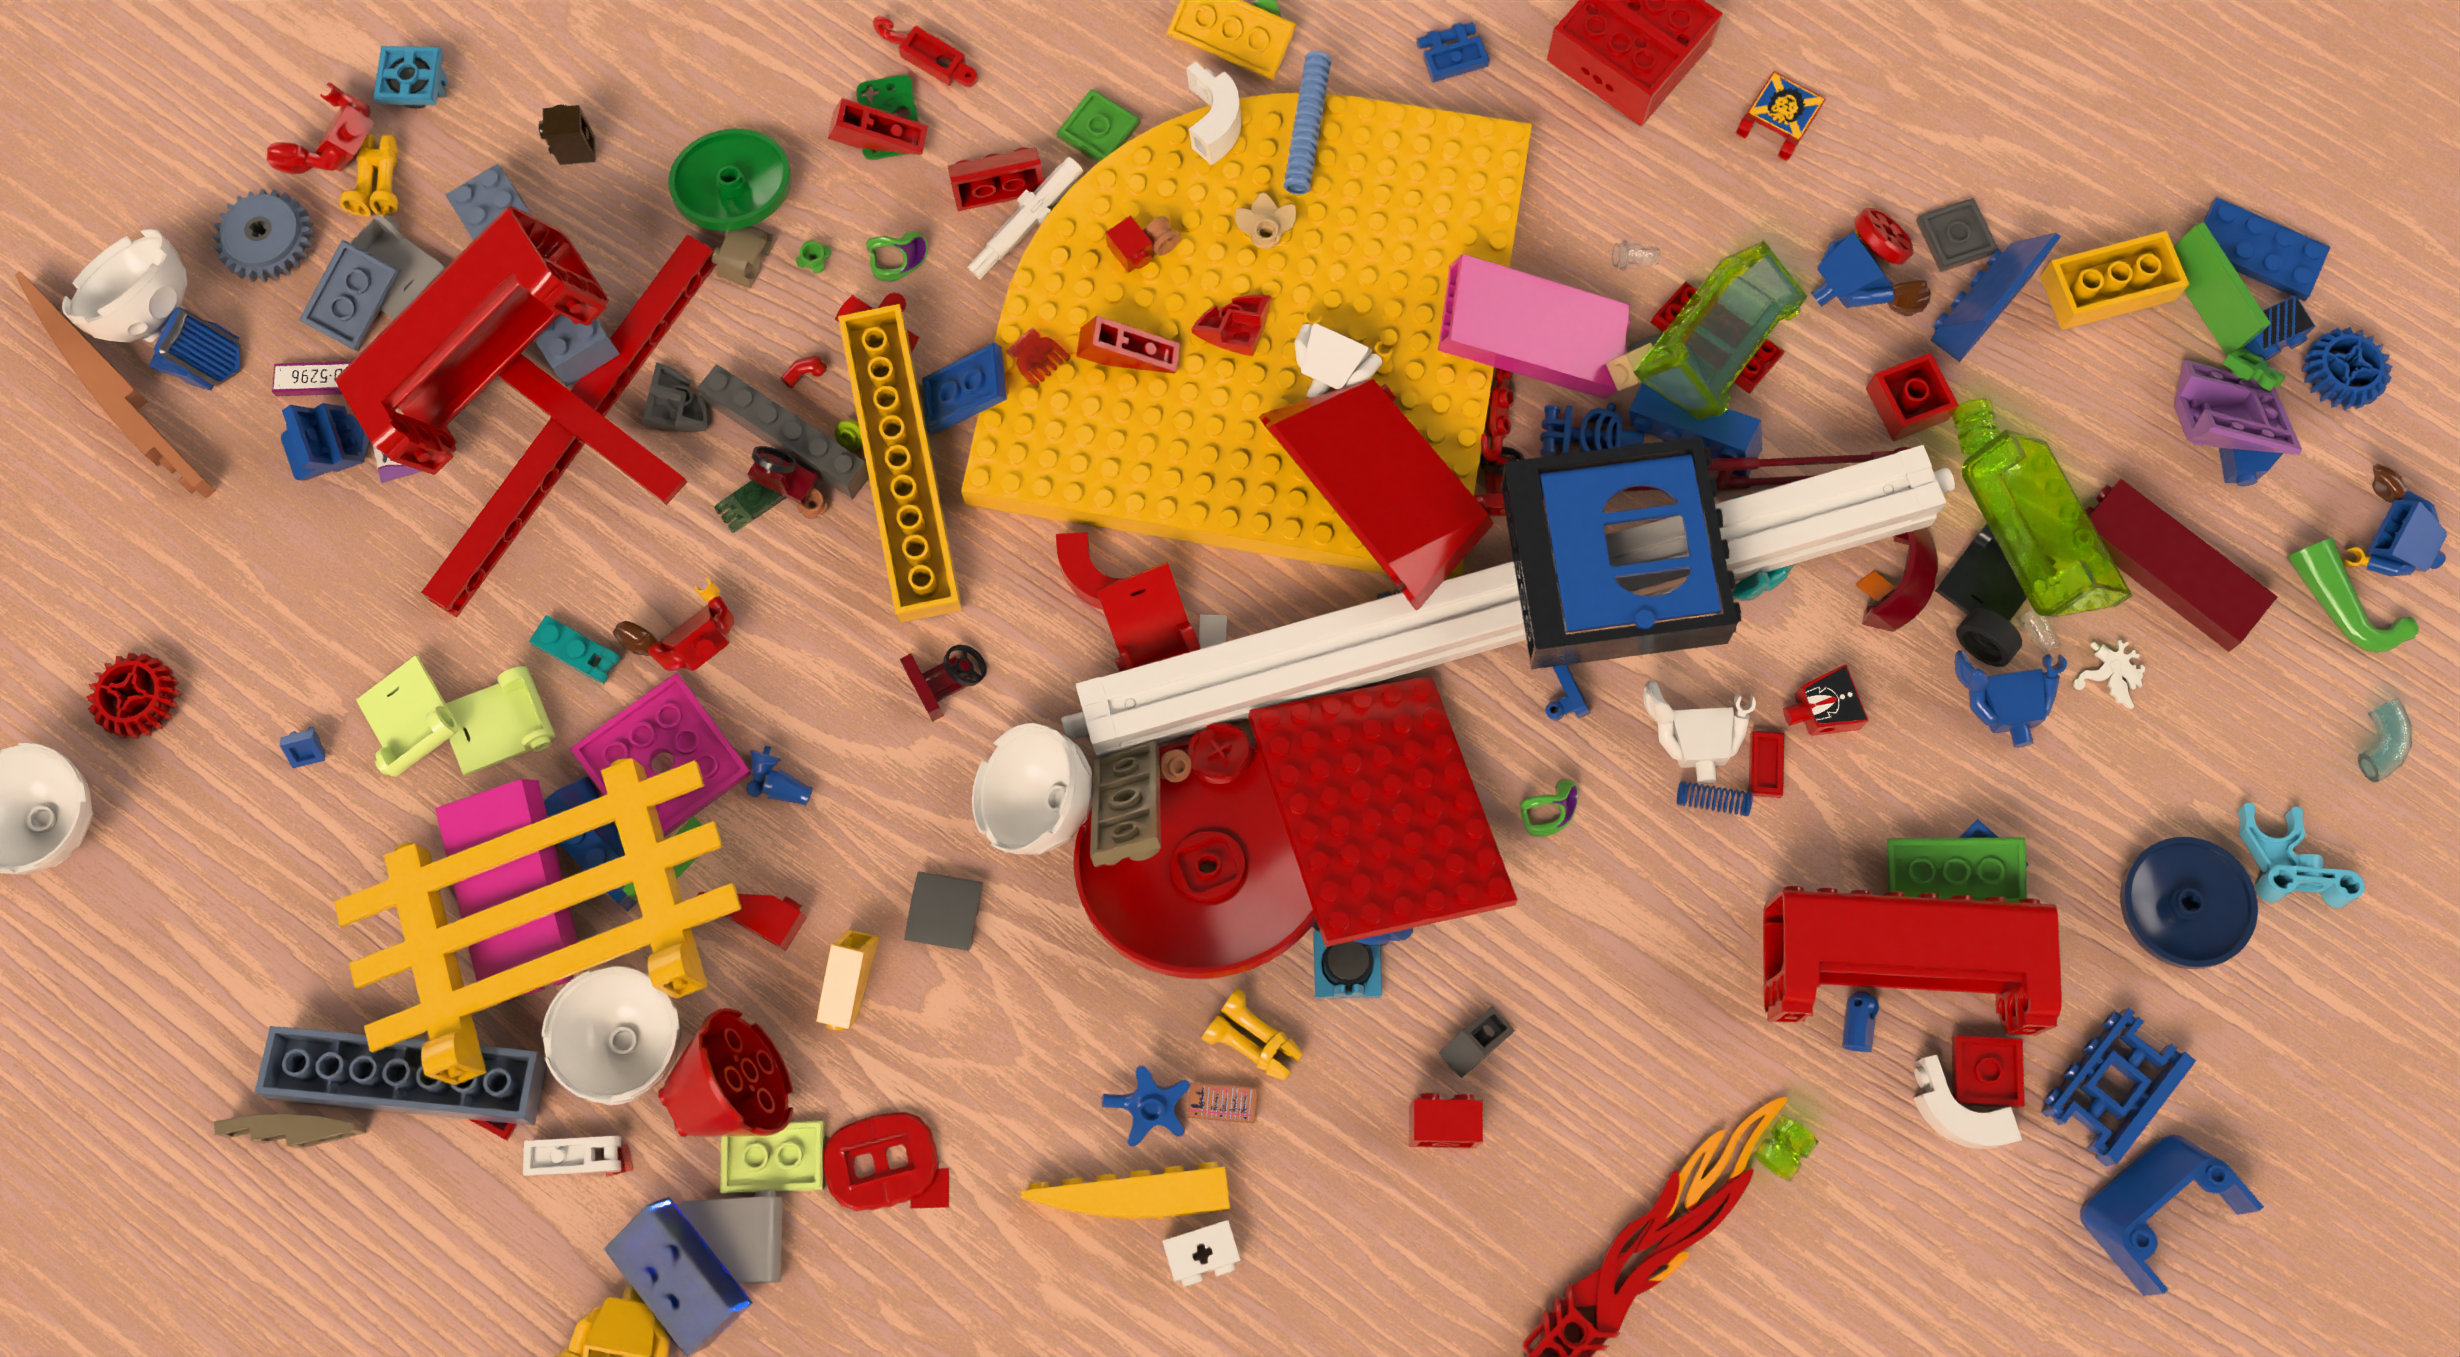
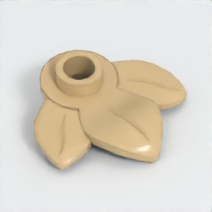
(1265, 218)

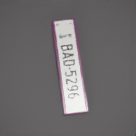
(307, 378)

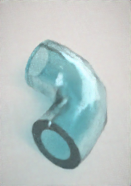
(2392, 742)

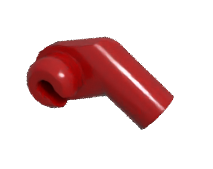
(802, 366)

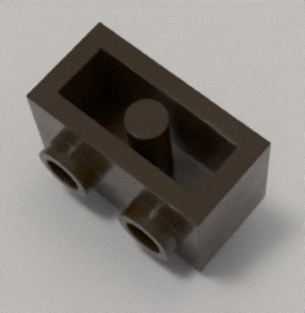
(568, 134)

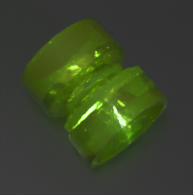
(1975, 423)
(1786, 1148)

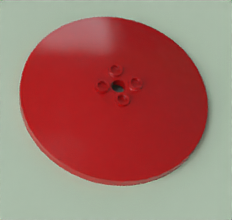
(1194, 921)

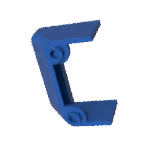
(2120, 1209)

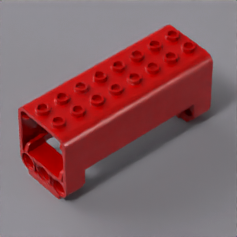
(465, 335)
(1914, 946)

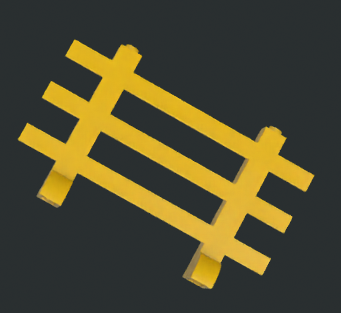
(431, 942)

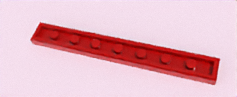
(593, 429)

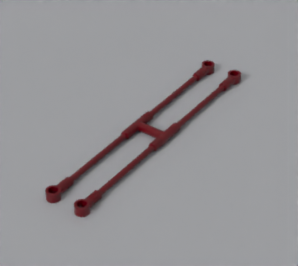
(1728, 465)

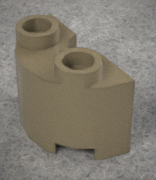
(742, 254)

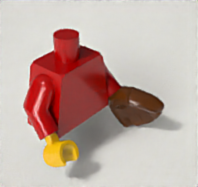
(688, 644)

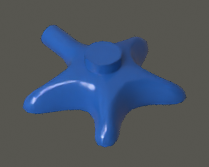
(1149, 1105)

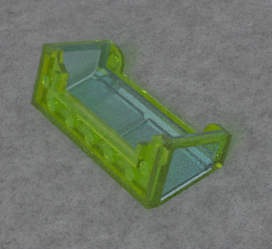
(1721, 330)

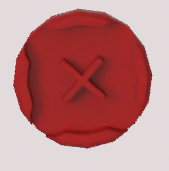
(1219, 753)

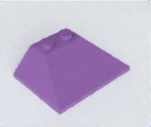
(2231, 412)

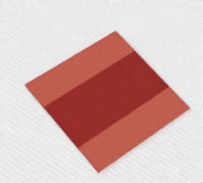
(624, 1156)

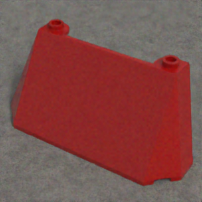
(1384, 483)

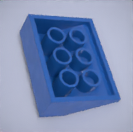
(1990, 294)

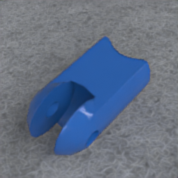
(1860, 1022)

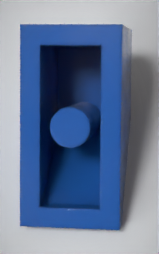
(2246, 465)

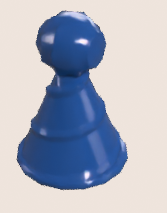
(761, 765)

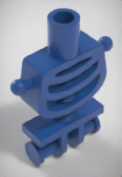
(1618, 438)

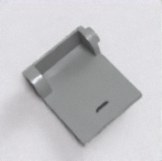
(417, 268)
(742, 1234)

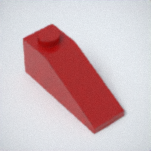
(875, 129)
(1126, 347)
(769, 917)

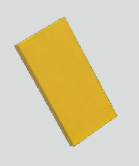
(1234, 33)

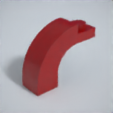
(1077, 568)

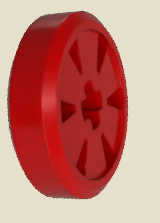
(1883, 236)

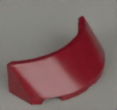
(1914, 588)

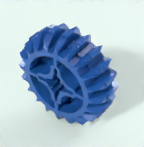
(2360, 364)

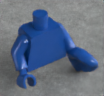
(2013, 699)

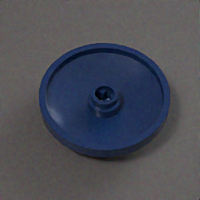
(2189, 903)

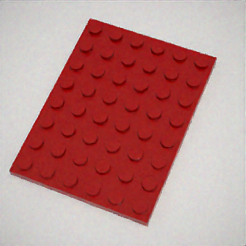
(1380, 810)

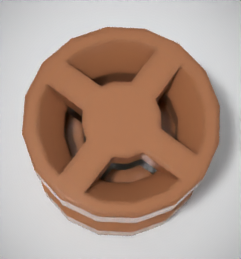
(1162, 236)

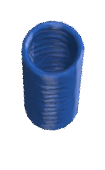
(1745, 807)

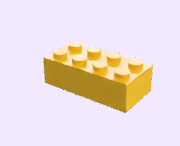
(2114, 280)

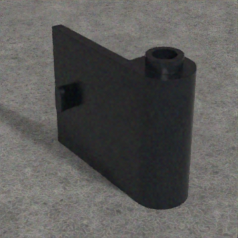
(1983, 579)

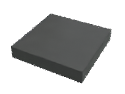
(1957, 235)

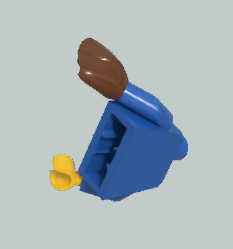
(1859, 281)
(2409, 533)

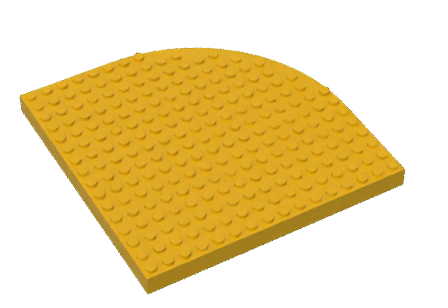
(1369, 251)

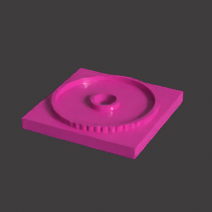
(672, 723)

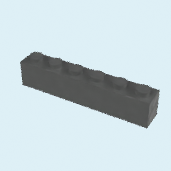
(784, 431)

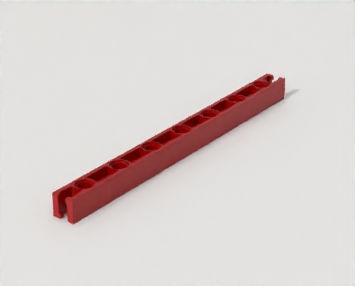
(556, 446)

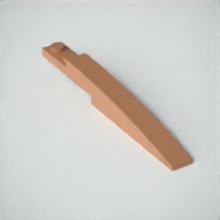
(111, 390)

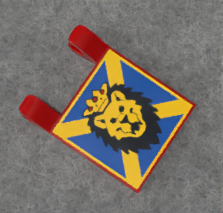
(1783, 109)

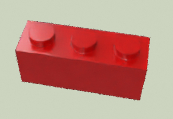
(995, 178)

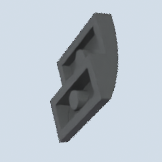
(943, 911)

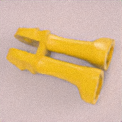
(382, 201)
(1237, 1011)

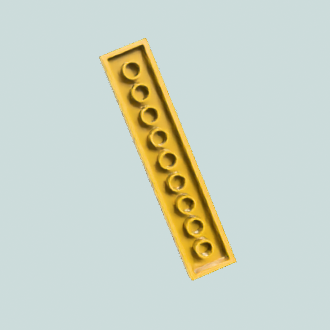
(899, 464)

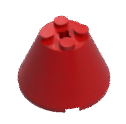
(728, 1081)

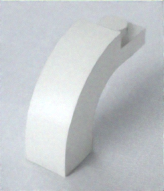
(1221, 127)
(1955, 1121)

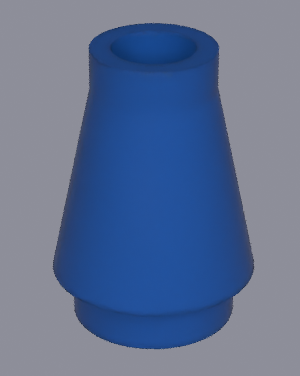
(786, 788)

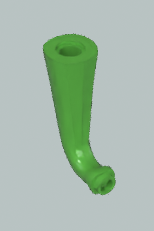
(2328, 582)

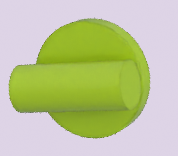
(848, 435)

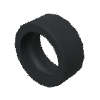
(1989, 637)

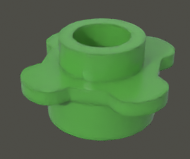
(813, 248)

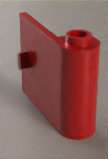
(1148, 623)

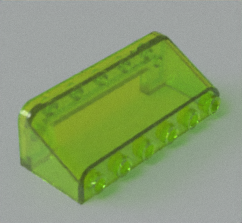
(2042, 527)

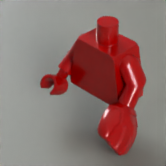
(338, 143)

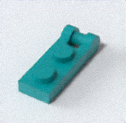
(574, 649)

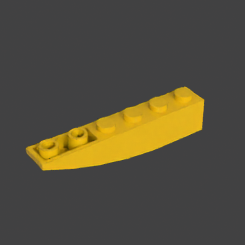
(1141, 1195)

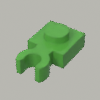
(2250, 366)

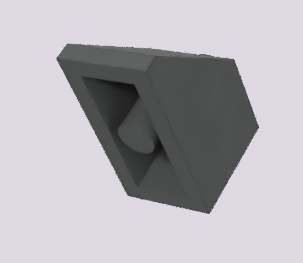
(1476, 1042)

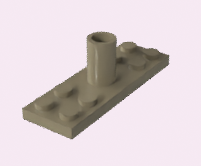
(1126, 805)

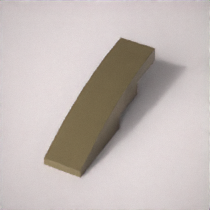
(298, 1130)

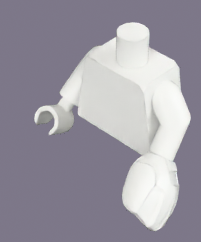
(1699, 735)

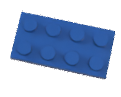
(2266, 249)

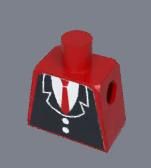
(1828, 704)

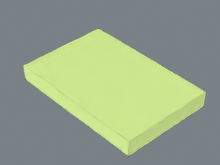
(775, 1162)

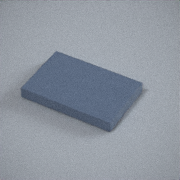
(349, 295)

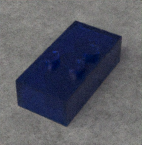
(678, 1276)

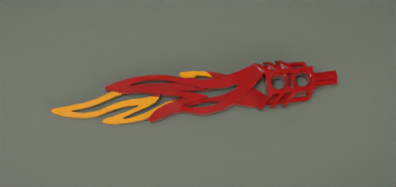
(1599, 1286)

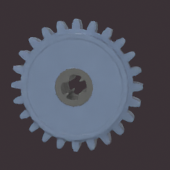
(263, 235)

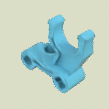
(2294, 871)

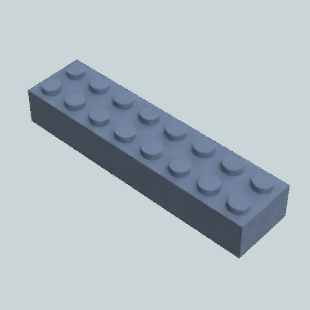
(568, 347)
(344, 1073)

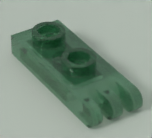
(747, 504)

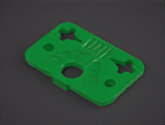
(889, 102)

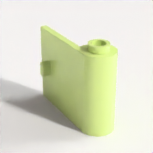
(406, 717)
(500, 722)

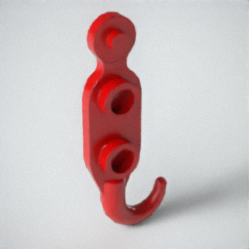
(1498, 424)

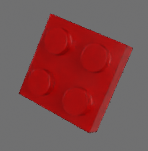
(1988, 1071)

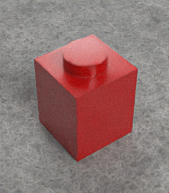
(1129, 244)

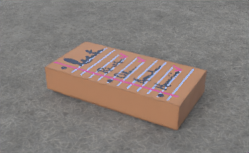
(1222, 1103)

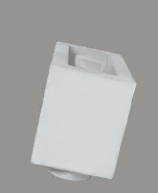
(1183, 1247)

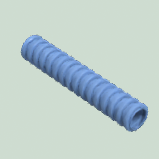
(1307, 123)

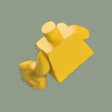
(619, 1330)

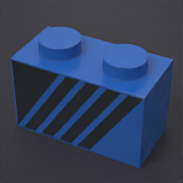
(2287, 328)

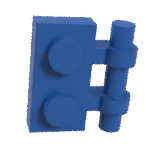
(1455, 58)

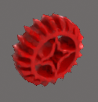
(136, 712)

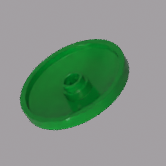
(730, 179)

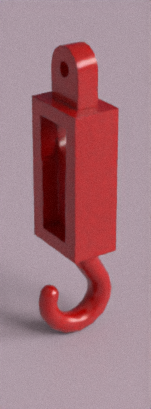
(924, 50)

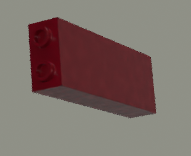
(2178, 566)

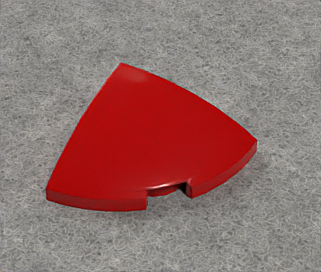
(1235, 325)

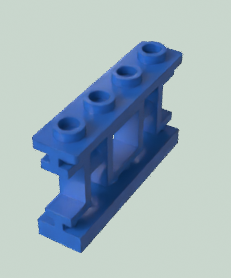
(2140, 1104)

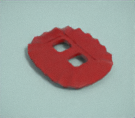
(874, 1137)

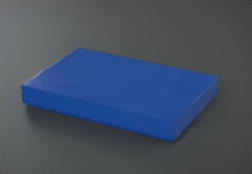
(964, 388)

